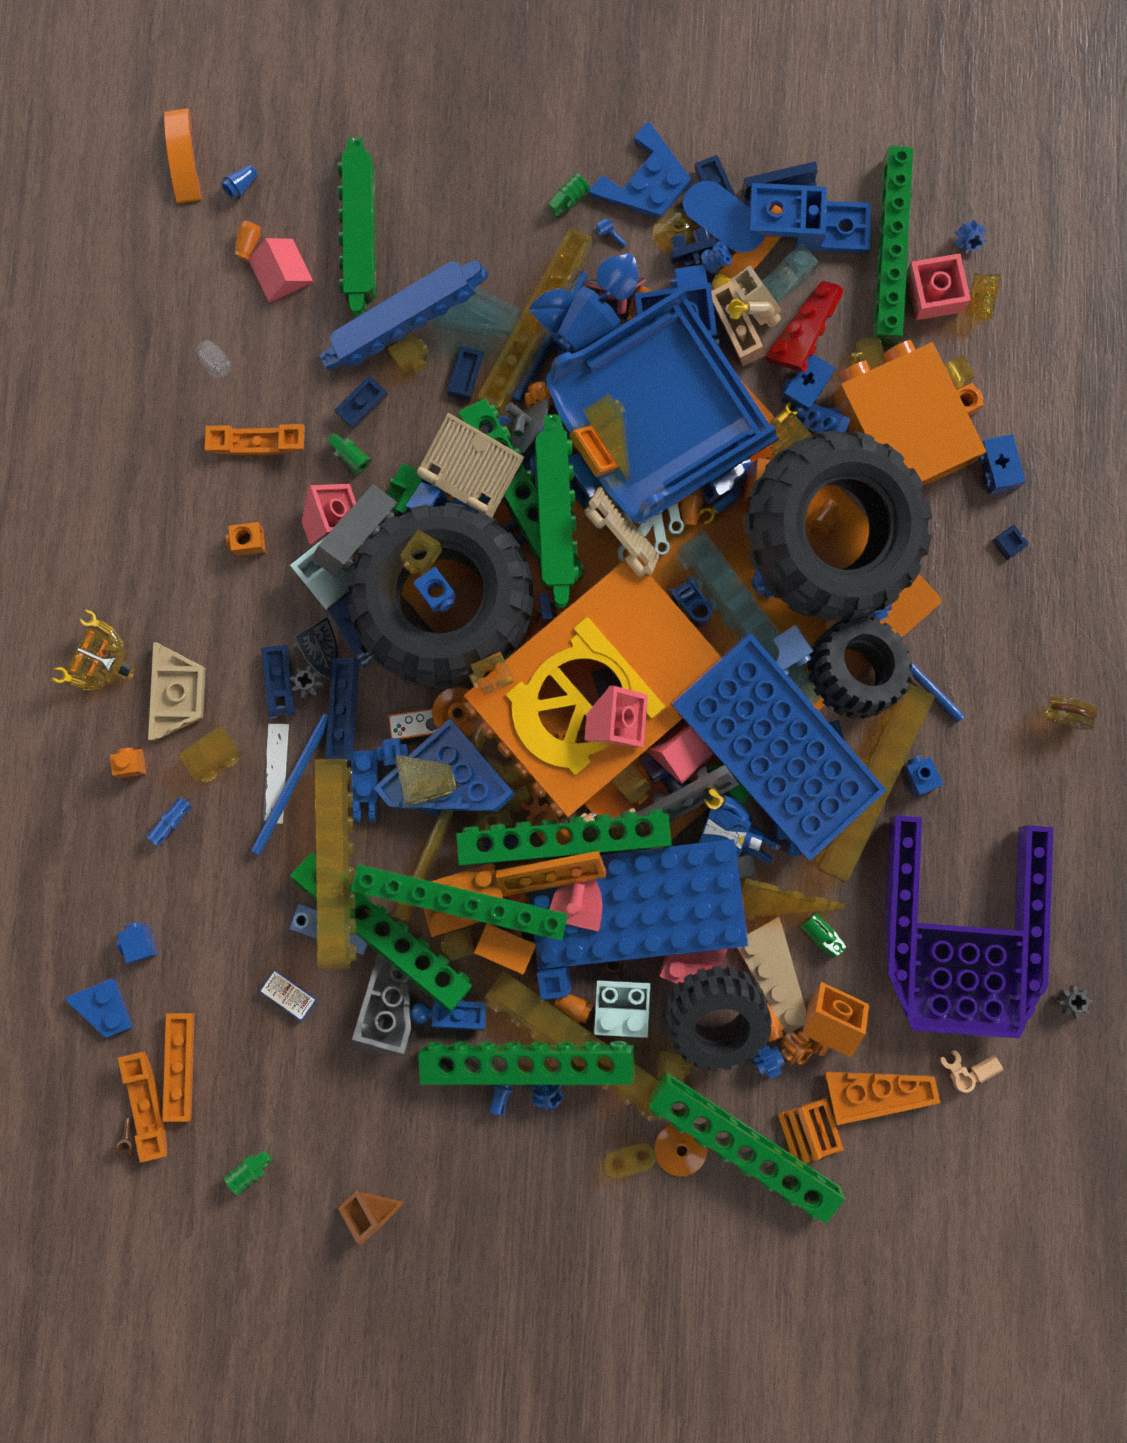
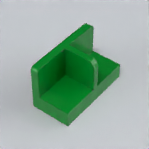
(403, 487)

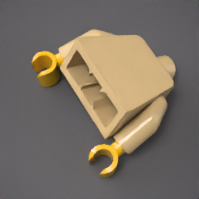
(755, 297)

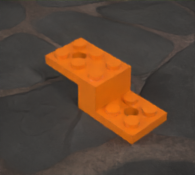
(477, 880)

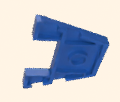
(654, 185)

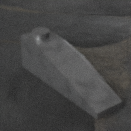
(385, 1012)

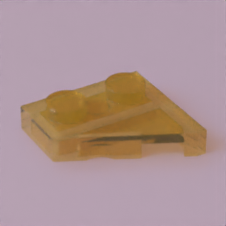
(424, 779)

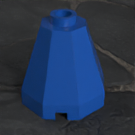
(586, 321)

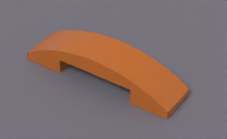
(181, 156)
(742, 260)
(255, 441)
(145, 1106)

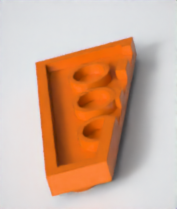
(874, 1095)

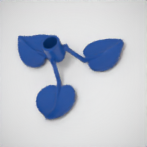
(615, 275)

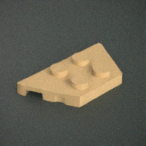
(175, 692)

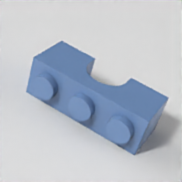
(792, 648)

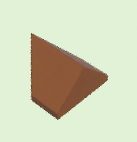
(367, 1214)

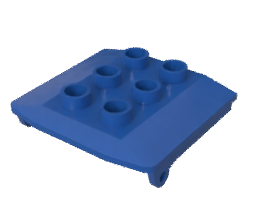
(681, 403)

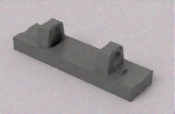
(692, 794)

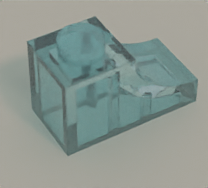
(791, 272)

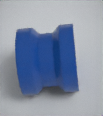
(716, 258)

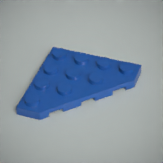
(476, 780)

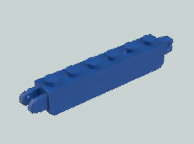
(403, 313)

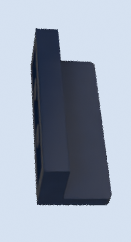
(797, 175)

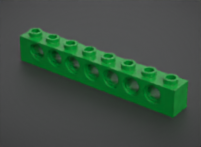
(893, 245)
(483, 414)
(471, 854)
(459, 902)
(447, 997)
(435, 1072)
(817, 1206)

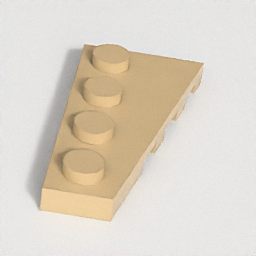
(773, 969)

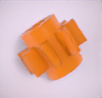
(538, 393)
(796, 1048)

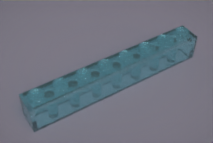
(736, 602)

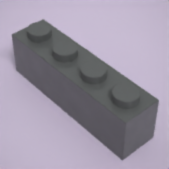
(349, 535)

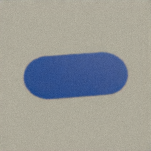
(721, 215)

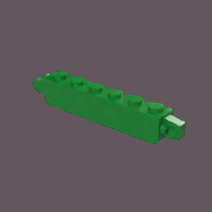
(358, 226)
(555, 511)

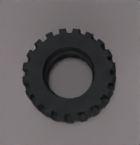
(883, 651)
(723, 1044)

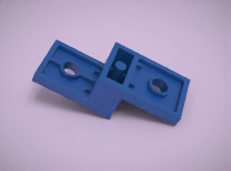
(810, 218)

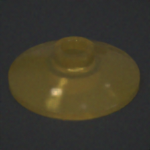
(664, 227)

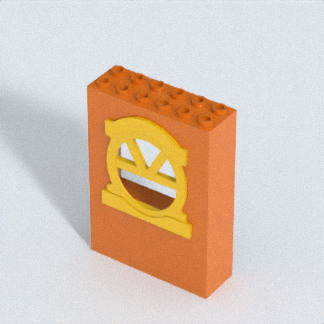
(645, 644)

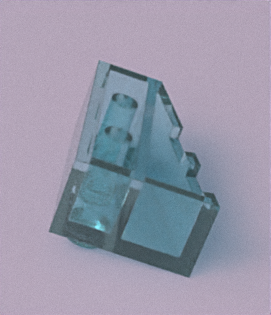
(481, 315)

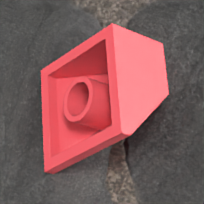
(325, 508)
(618, 718)

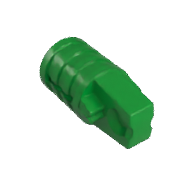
(568, 194)
(349, 454)
(823, 935)
(247, 1172)

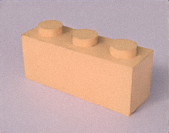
(741, 330)

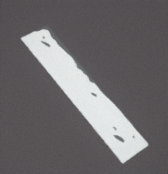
(275, 767)

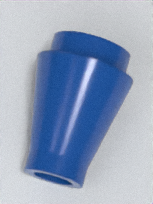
(239, 181)

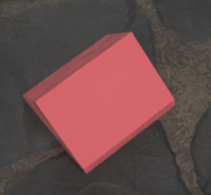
(279, 268)
(680, 751)

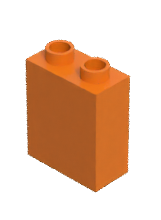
(911, 409)

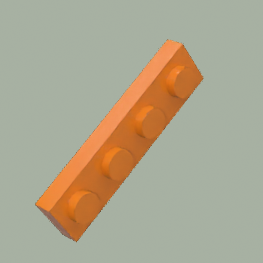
(551, 873)
(178, 1067)

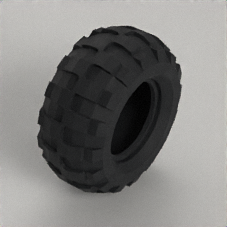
(894, 513)
(441, 658)

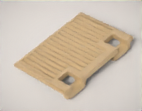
(470, 465)
(624, 530)

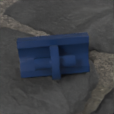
(682, 251)

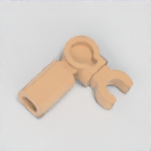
(966, 1081)

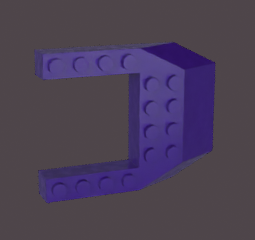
(962, 974)

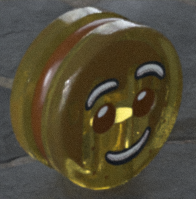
(1072, 713)

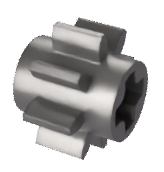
(310, 688)
(1082, 1005)

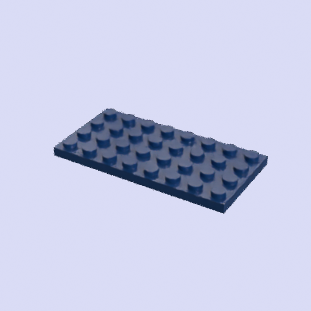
(778, 746)
(655, 907)

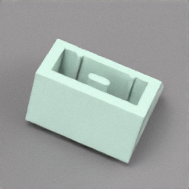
(319, 581)
(622, 1009)

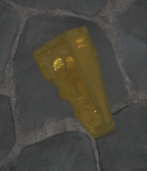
(768, 900)

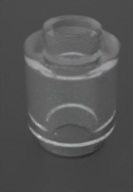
(213, 358)

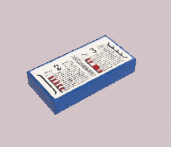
(288, 995)

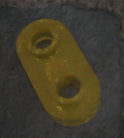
(630, 1162)

